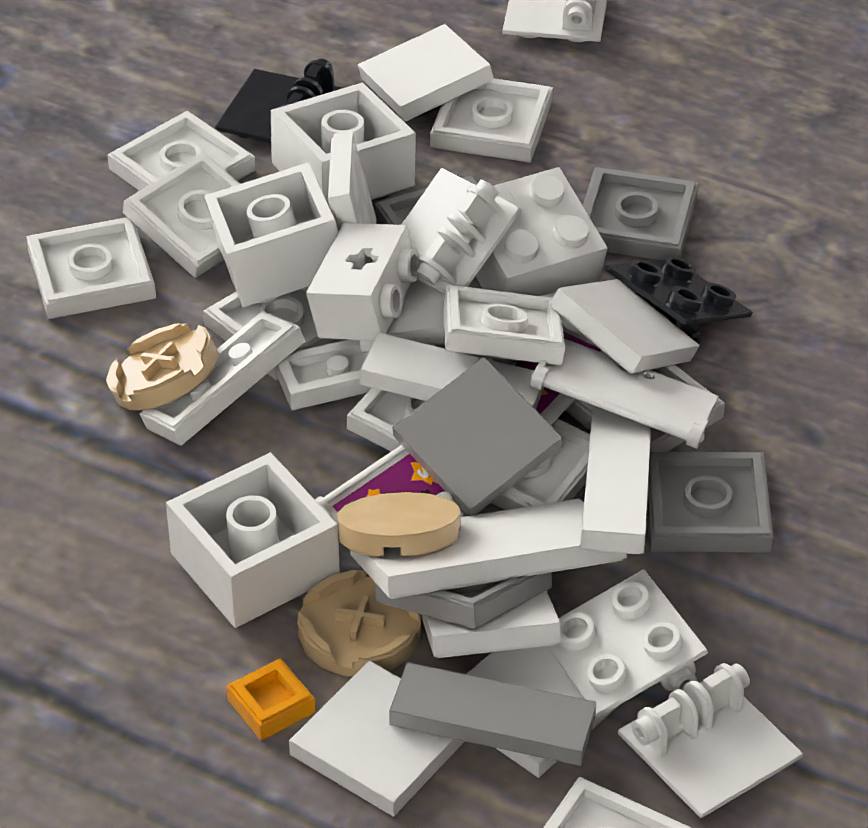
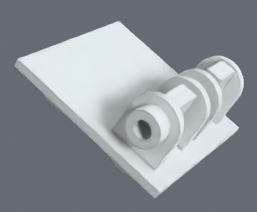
(556, 19)
(457, 229)
(626, 644)
(710, 741)

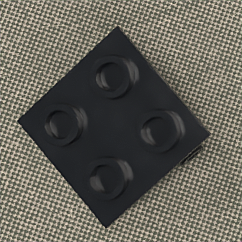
(263, 91)
(679, 293)

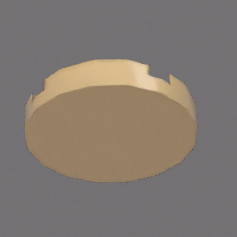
(162, 367)
(404, 520)
(347, 628)

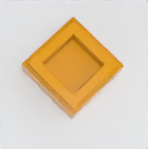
(270, 699)

